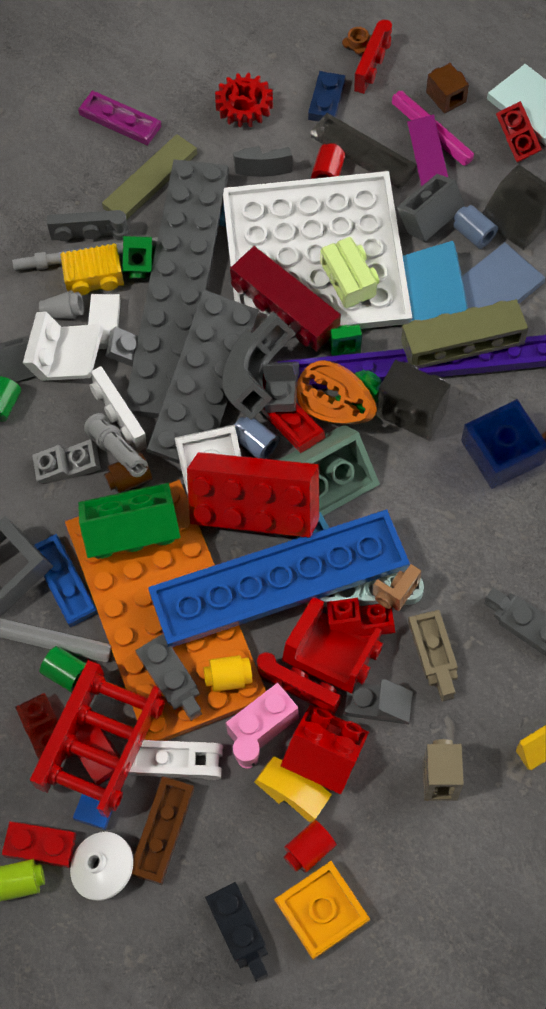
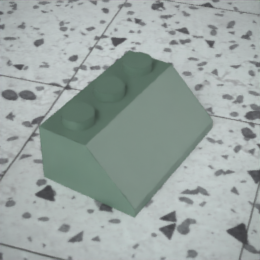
(343, 467)

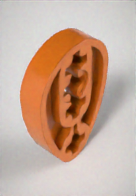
(326, 406)

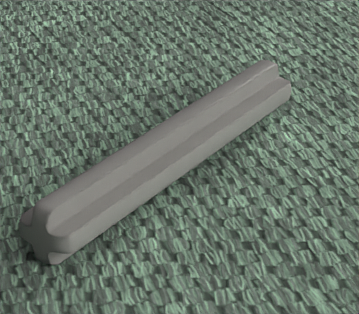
(49, 639)

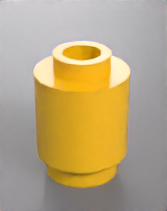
(228, 673)

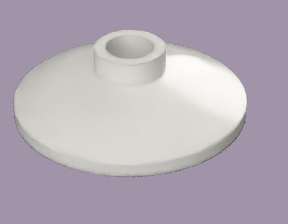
(110, 874)

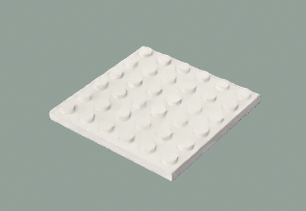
(302, 216)

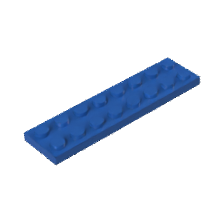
(278, 578)

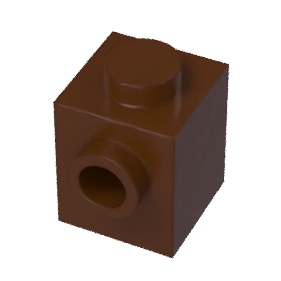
(447, 87)

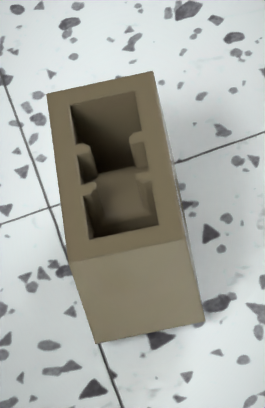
(442, 771)

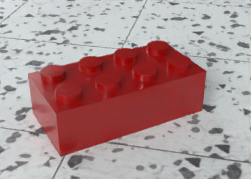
(253, 494)

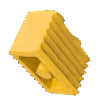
(92, 269)

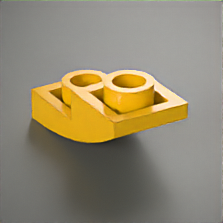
(300, 793)

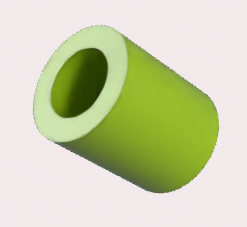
(20, 879)

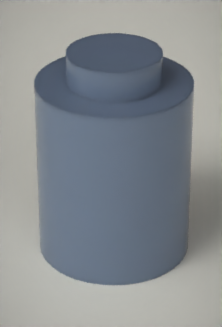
(475, 226)
(256, 437)

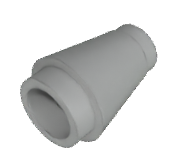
(65, 305)

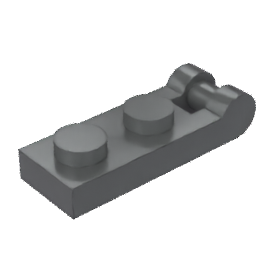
(88, 225)

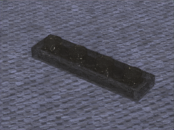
(364, 150)

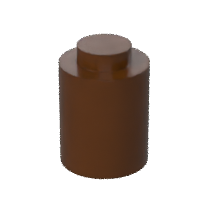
(122, 480)

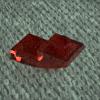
(38, 722)

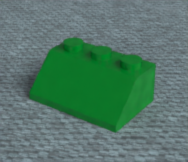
(128, 521)

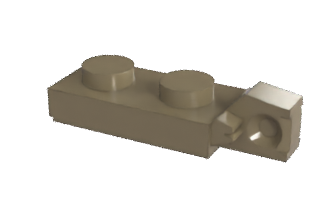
(434, 652)

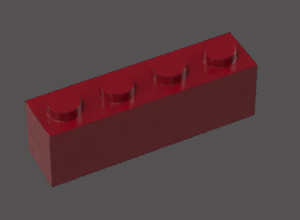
(283, 294)

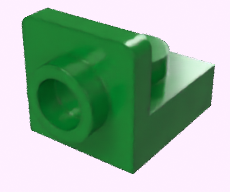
(345, 340)

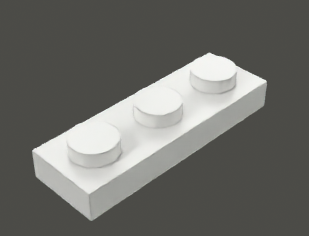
(117, 409)

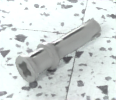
(110, 439)

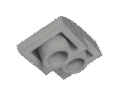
(63, 464)

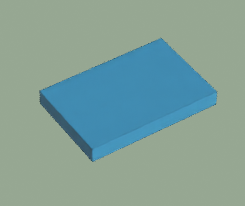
(434, 282)

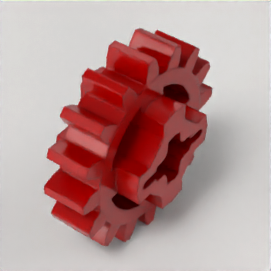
(244, 100)

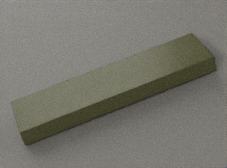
(149, 177)

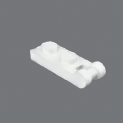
(177, 759)

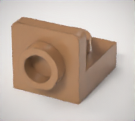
(401, 590)

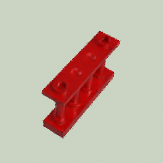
(77, 713)

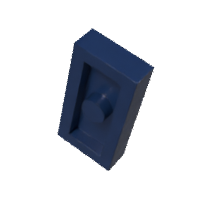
(326, 95)

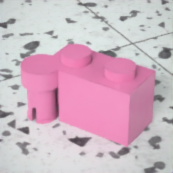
(260, 724)

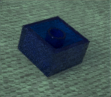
(504, 443)

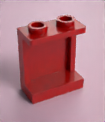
(328, 653)

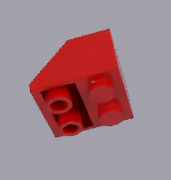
(324, 748)

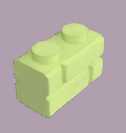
(349, 272)

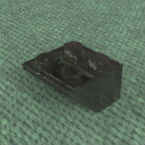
(519, 207)

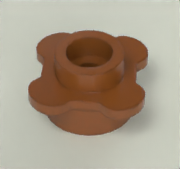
(357, 40)

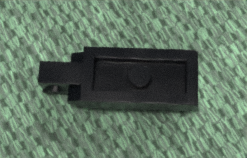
(239, 929)

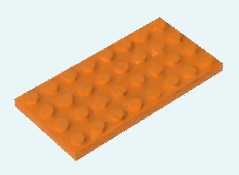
(130, 621)

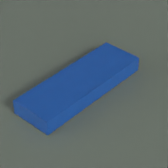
(66, 583)

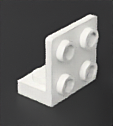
(61, 351)

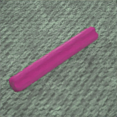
(447, 139)

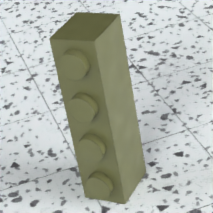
(464, 334)

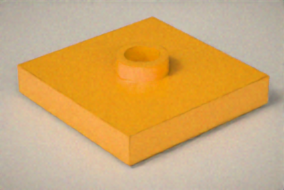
(322, 910)

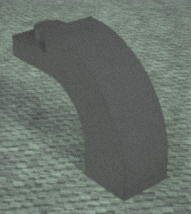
(245, 364)

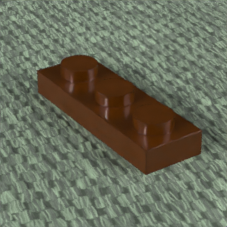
(162, 830)

